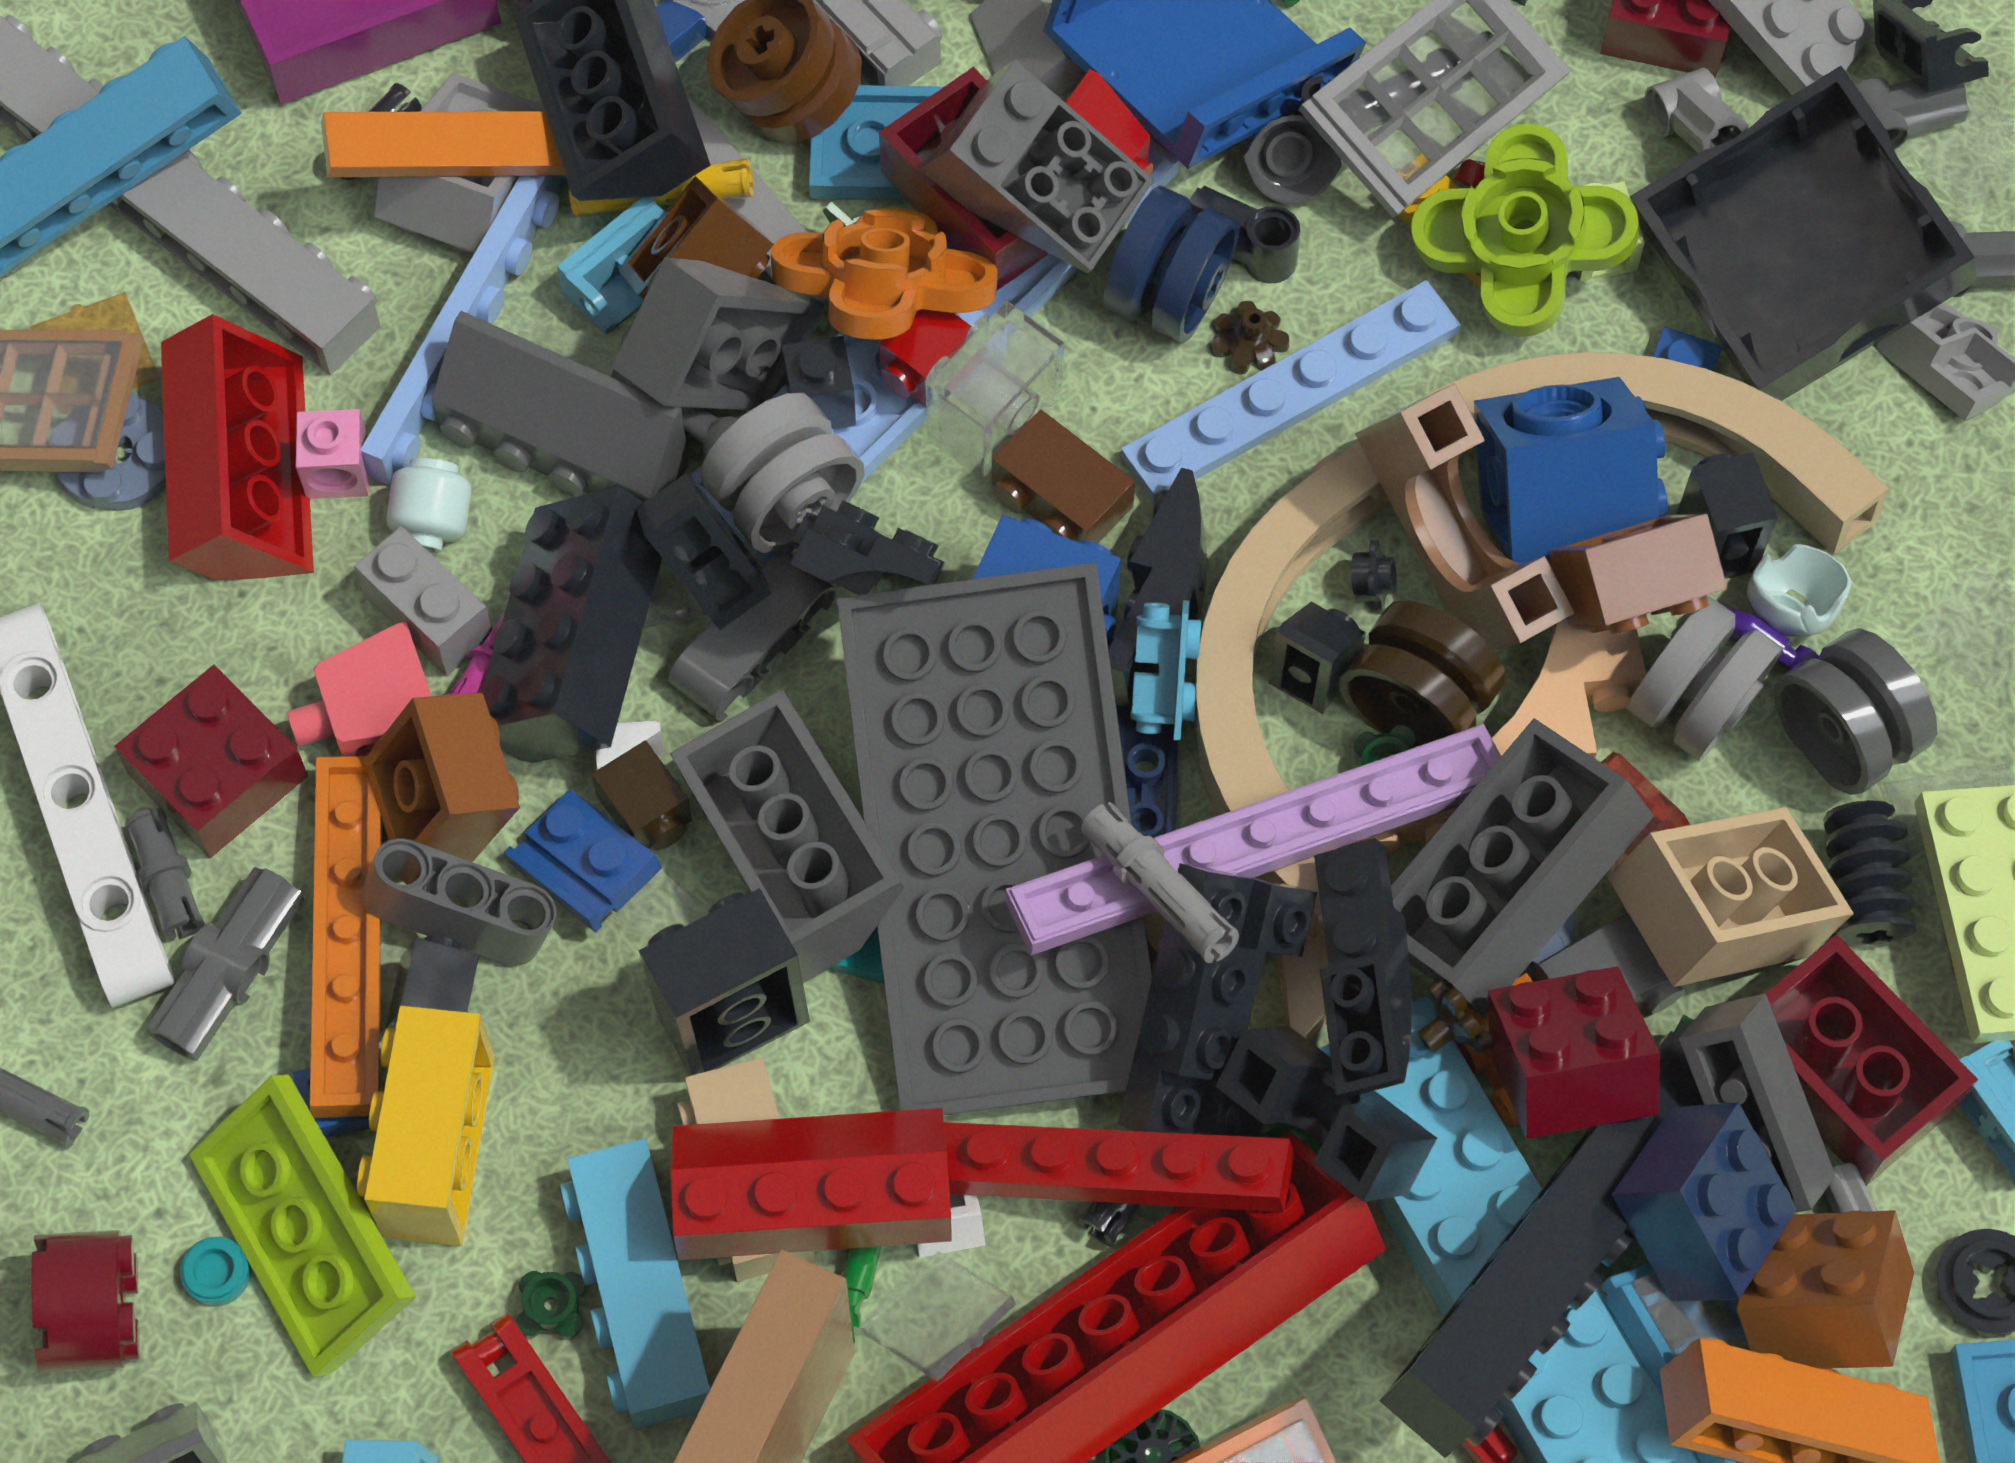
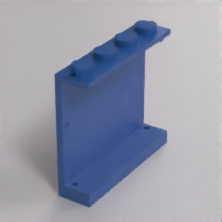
(1198, 68)

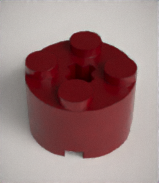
(81, 1300)

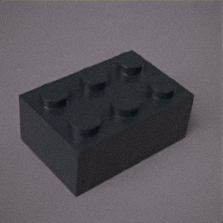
(725, 982)

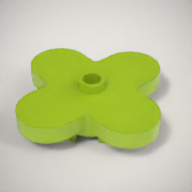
(1525, 229)

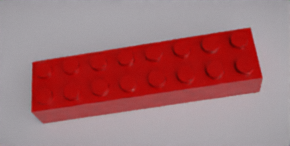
(1132, 1331)

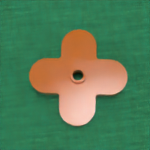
(883, 272)

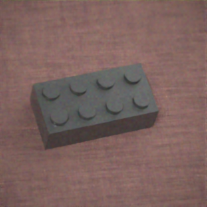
(1514, 863)

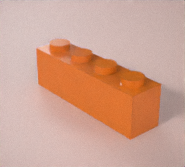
(1788, 1412)

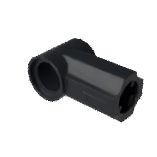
(1257, 230)

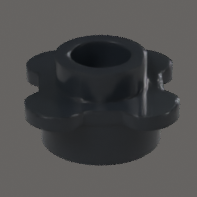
(1373, 576)

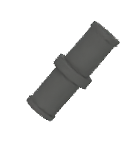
(164, 873)

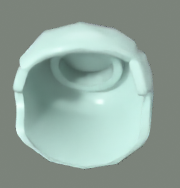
(1811, 574)

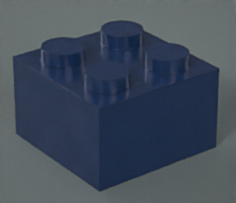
(1705, 1202)

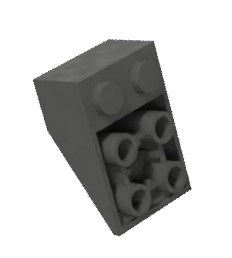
(1038, 169)

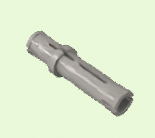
(1142, 864)

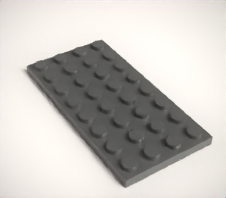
(977, 761)

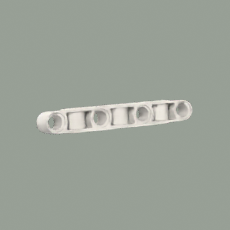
(84, 837)

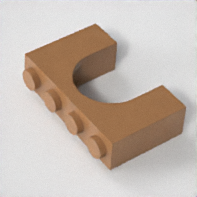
(1418, 468)

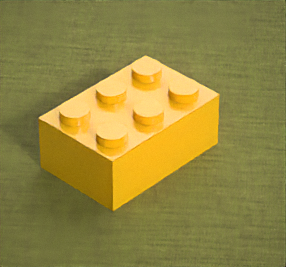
(427, 1125)

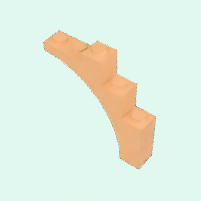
(1577, 673)

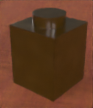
(643, 797)

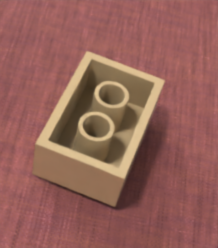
(1729, 895)

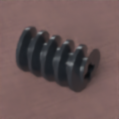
(1864, 872)

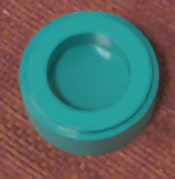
(215, 1271)

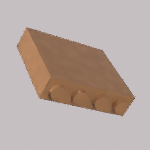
(777, 1370)

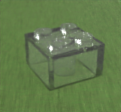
(992, 387)

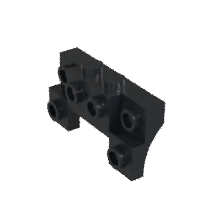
(853, 554)
(1203, 1007)

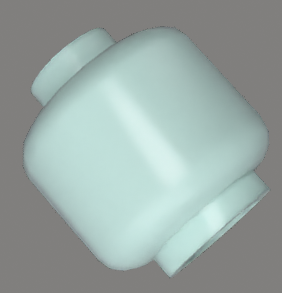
(429, 502)

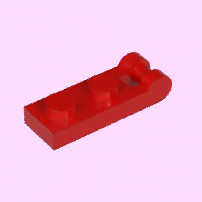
(526, 1399)

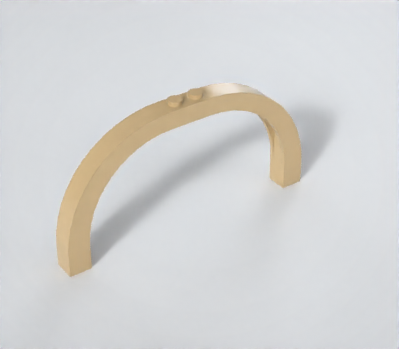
(1697, 409)

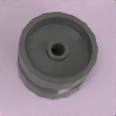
(1856, 711)

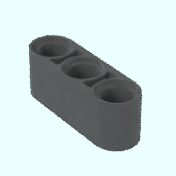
(734, 659)
(489, 894)

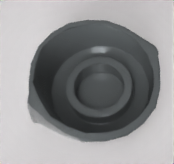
(1290, 160)

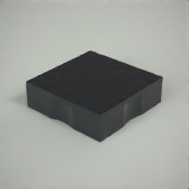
(1804, 238)

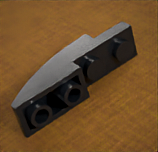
(1166, 569)
(1367, 972)

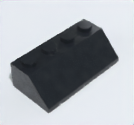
(612, 97)

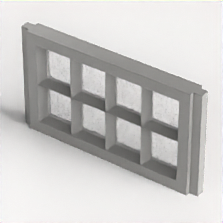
(1432, 95)

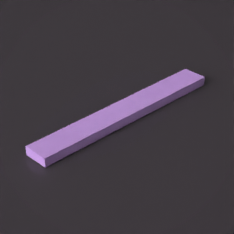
(1262, 835)

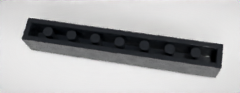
(1531, 1280)

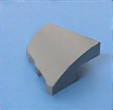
(1948, 349)

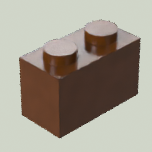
(1061, 481)

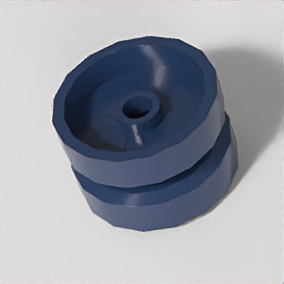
(1170, 263)

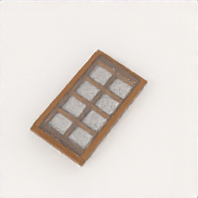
(64, 397)

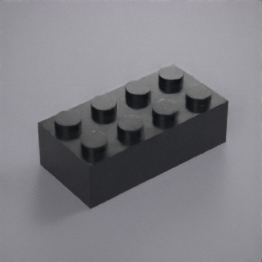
(571, 626)

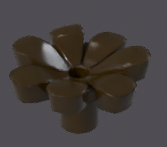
(1249, 338)
(1452, 1022)

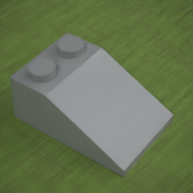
(452, 207)

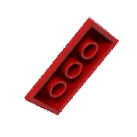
(233, 454)
(810, 1184)

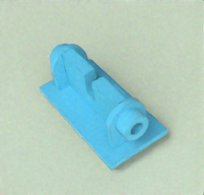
(1164, 695)

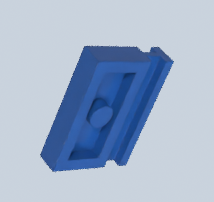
(583, 860)

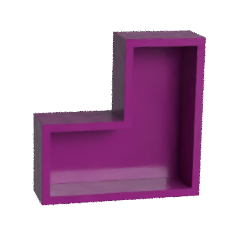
(331, 41)

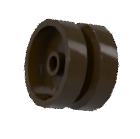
(1422, 673)

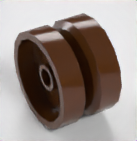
(784, 67)

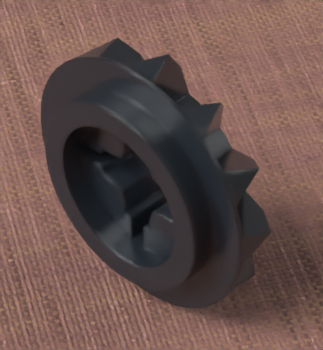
(1957, 1283)

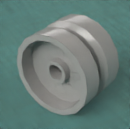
(780, 467)
(1711, 684)

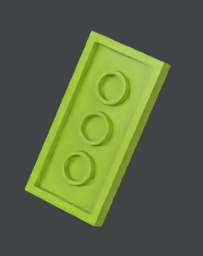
(301, 1225)

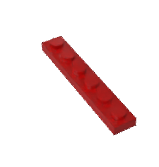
(1119, 1166)

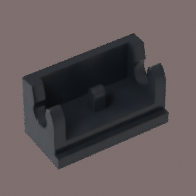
(1924, 49)

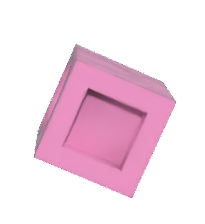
(331, 454)

